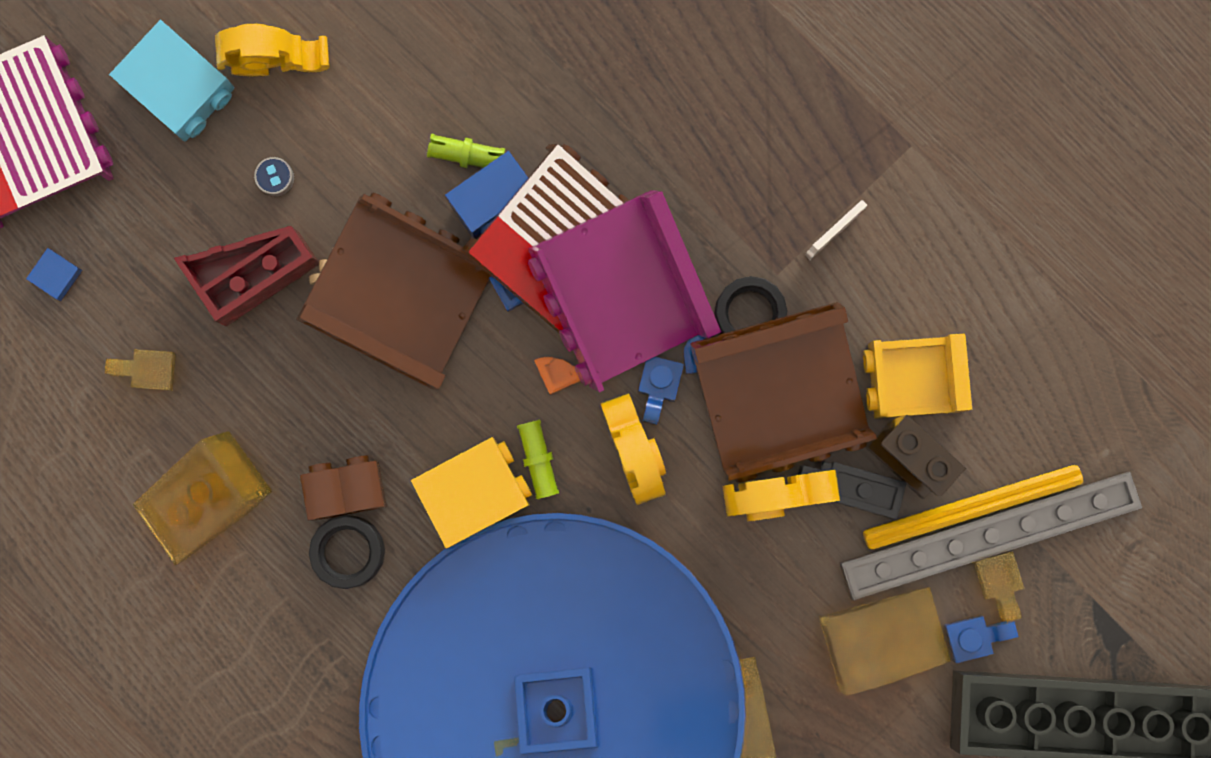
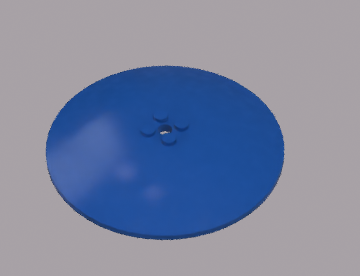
(548, 616)

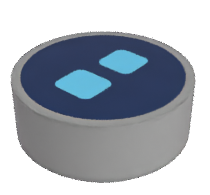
(274, 176)

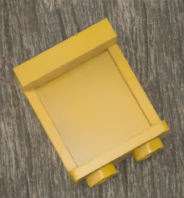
(918, 376)
(472, 491)

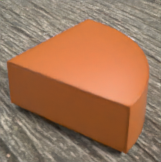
(556, 373)

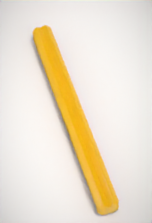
(973, 507)

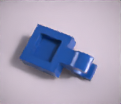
(660, 383)
(973, 639)

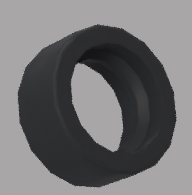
(743, 285)
(318, 546)

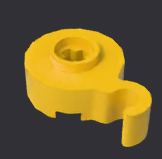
(257, 47)
(638, 455)
(771, 496)

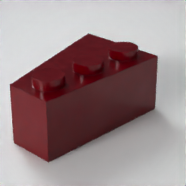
(247, 272)

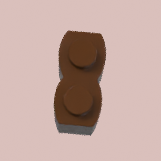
(342, 489)

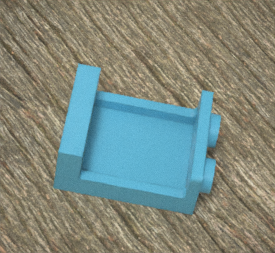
(173, 81)

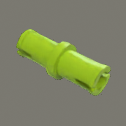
(462, 152)
(538, 459)

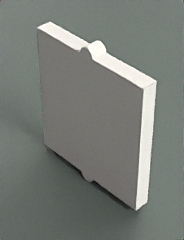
(835, 230)

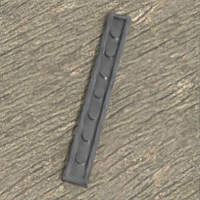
(990, 535)

